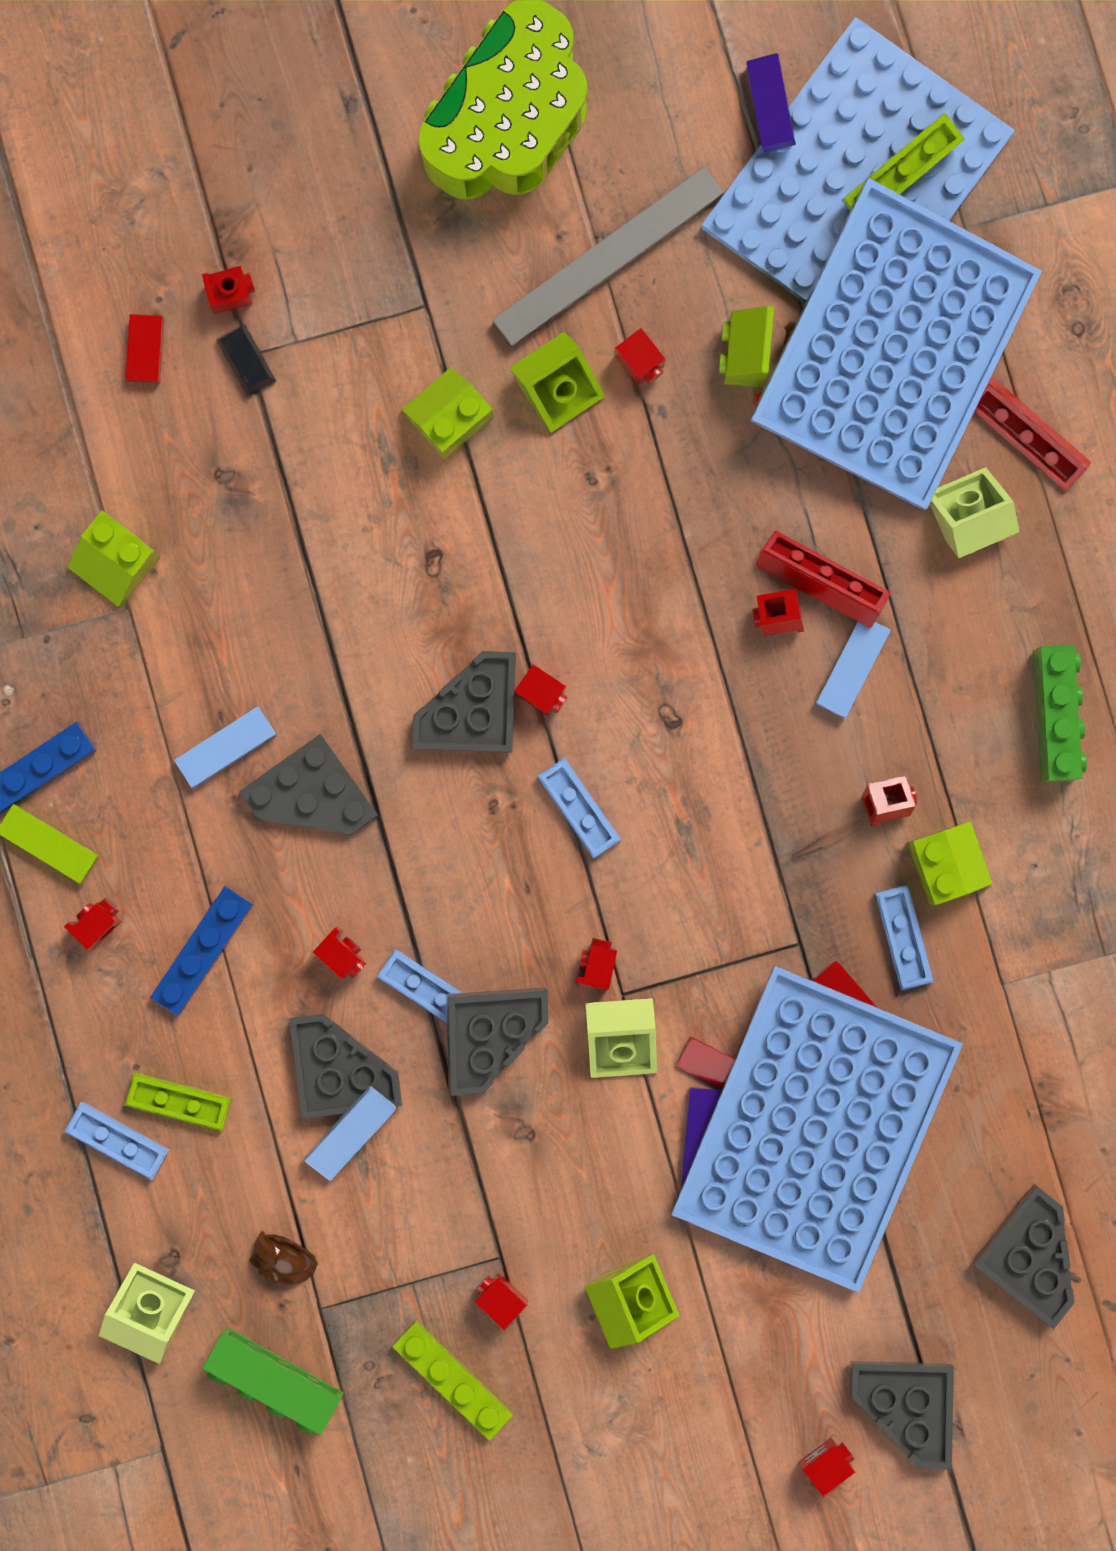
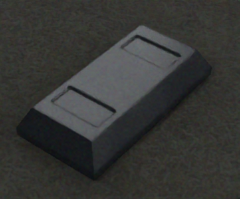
(246, 360)

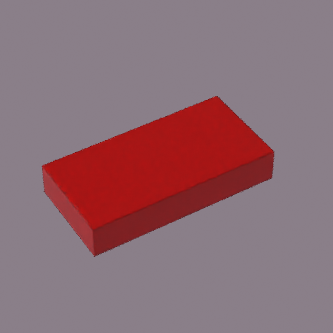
(144, 348)

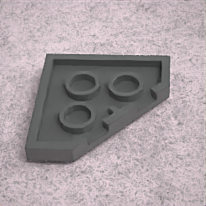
(471, 709)
(310, 791)
(489, 1033)
(336, 1068)
(1032, 1257)
(910, 1406)

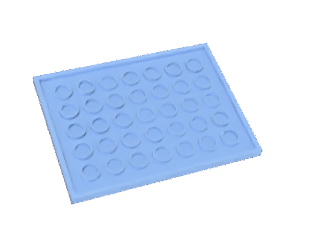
(846, 124)
(895, 344)
(816, 1128)

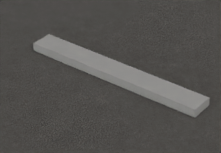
(608, 257)

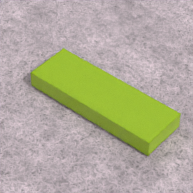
(48, 844)
(178, 1101)

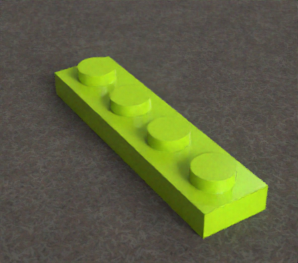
(914, 158)
(452, 1380)

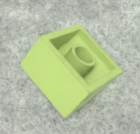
(974, 512)
(621, 1038)
(146, 1313)

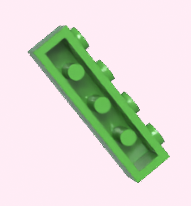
(1059, 713)
(272, 1381)

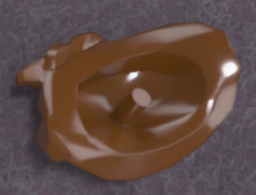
(282, 1260)

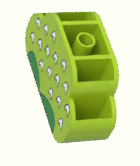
(507, 106)

